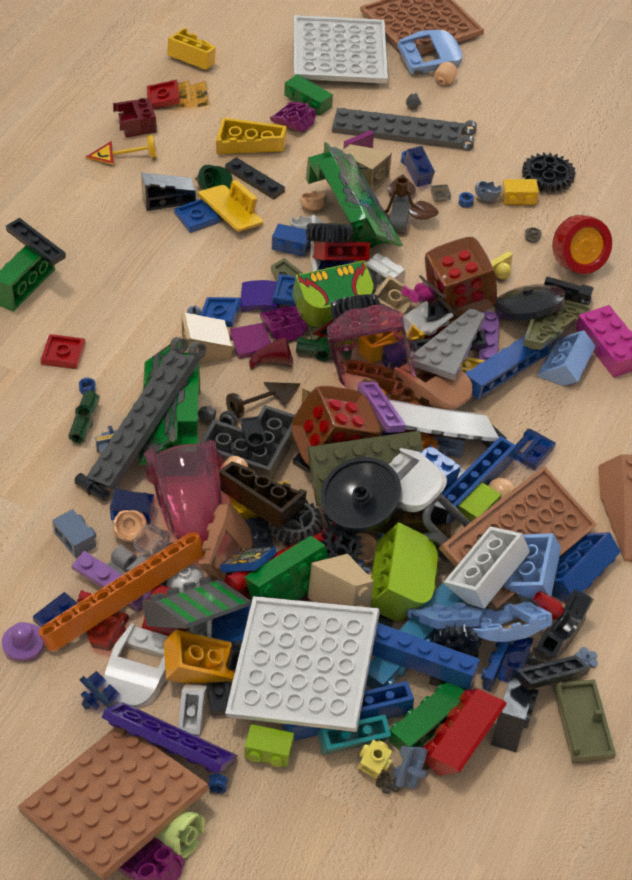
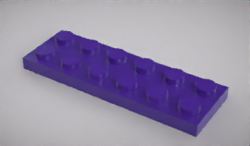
(169, 736)

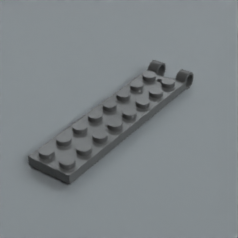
(405, 128)
(146, 413)

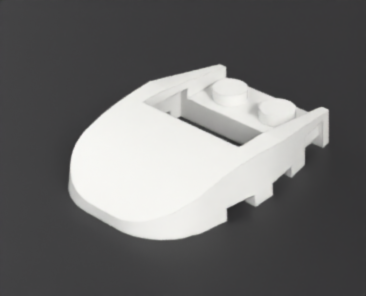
(421, 483)
(135, 681)

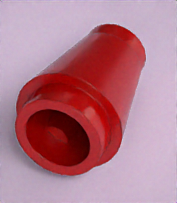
(549, 604)

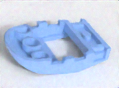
(444, 44)
(491, 627)

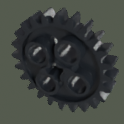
(549, 171)

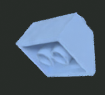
(567, 359)
(538, 568)

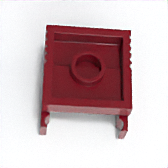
(136, 117)

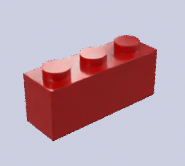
(341, 251)

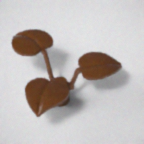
(403, 187)

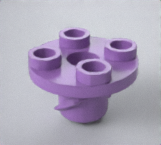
(22, 642)

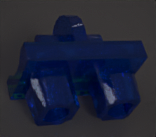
(93, 682)

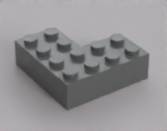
(278, 434)

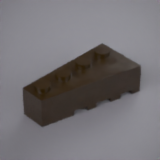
(262, 495)

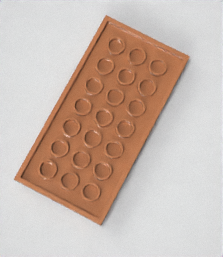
(533, 507)

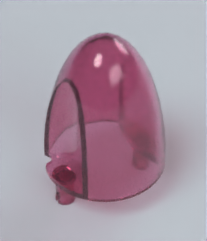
(186, 486)

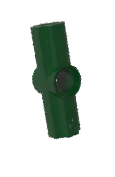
(318, 348)
(84, 417)

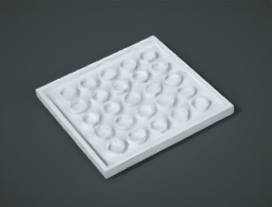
(340, 49)
(303, 663)

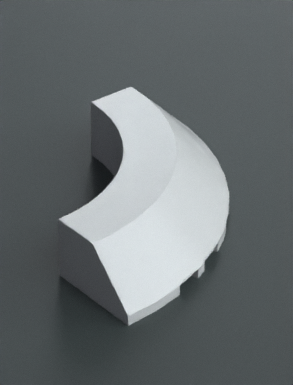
(445, 421)

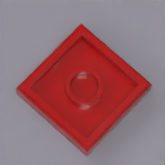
(163, 94)
(63, 351)

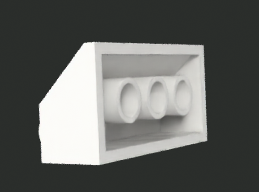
(487, 566)

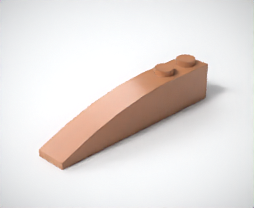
(616, 493)

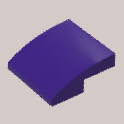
(258, 295)

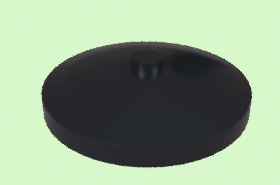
(530, 302)
(361, 494)

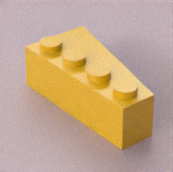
(249, 137)

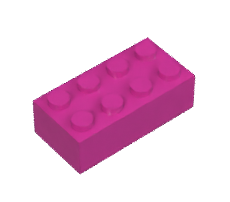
(611, 339)

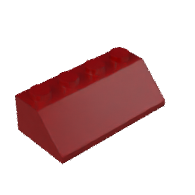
(462, 731)

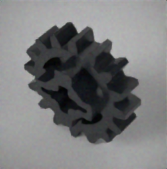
(335, 536)
(458, 639)

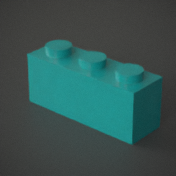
(368, 729)

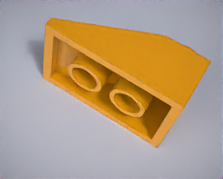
(196, 658)

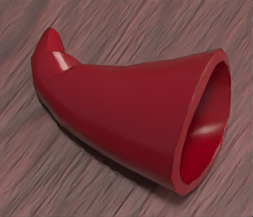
(274, 352)

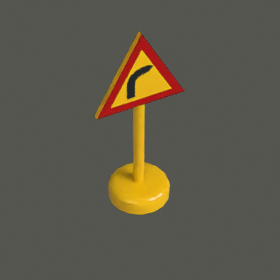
(106, 153)

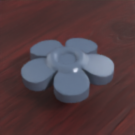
(587, 657)

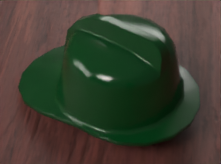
(213, 176)

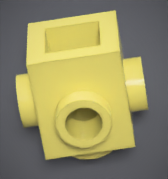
(375, 758)

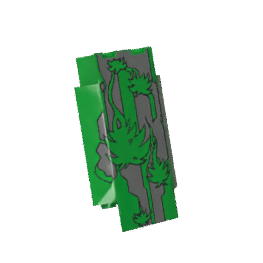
(353, 194)
(180, 420)

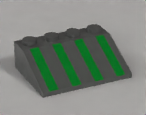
(193, 604)

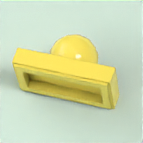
(502, 265)

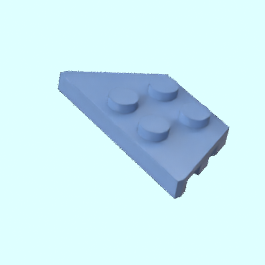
(442, 615)

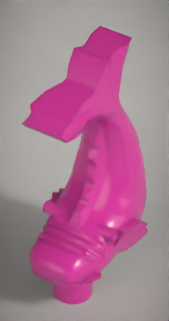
(420, 293)

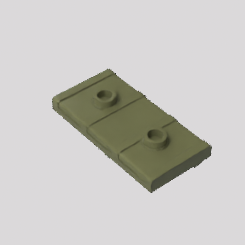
(584, 721)

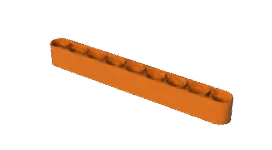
(121, 592)

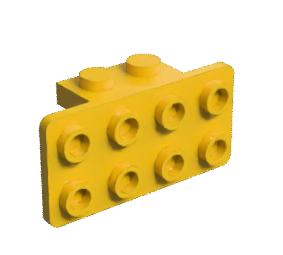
(233, 205)

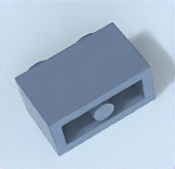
(74, 533)

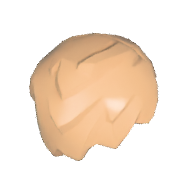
(128, 524)

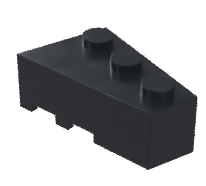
(166, 191)
(514, 715)

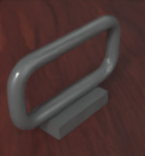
(435, 534)

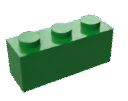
(306, 92)

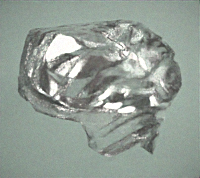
(151, 540)

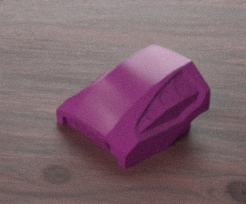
(295, 116)
(284, 323)
(153, 862)

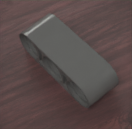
(400, 213)

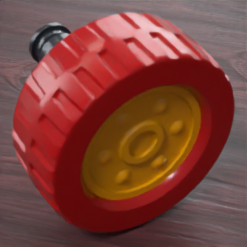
(582, 244)

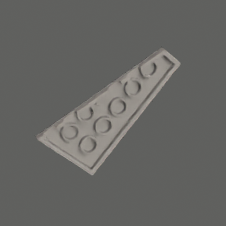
(451, 346)

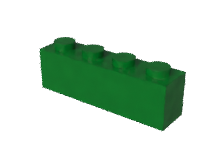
(423, 721)

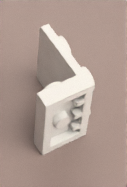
(418, 317)

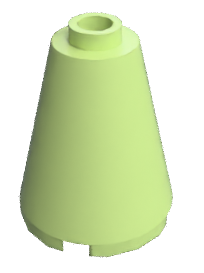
(182, 833)

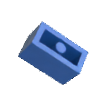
(290, 240)

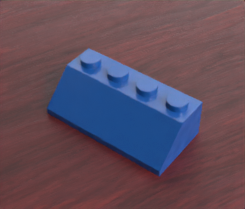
(583, 563)

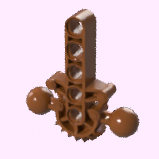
(385, 379)

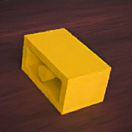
(520, 192)

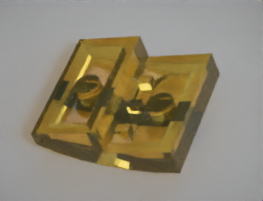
(193, 94)

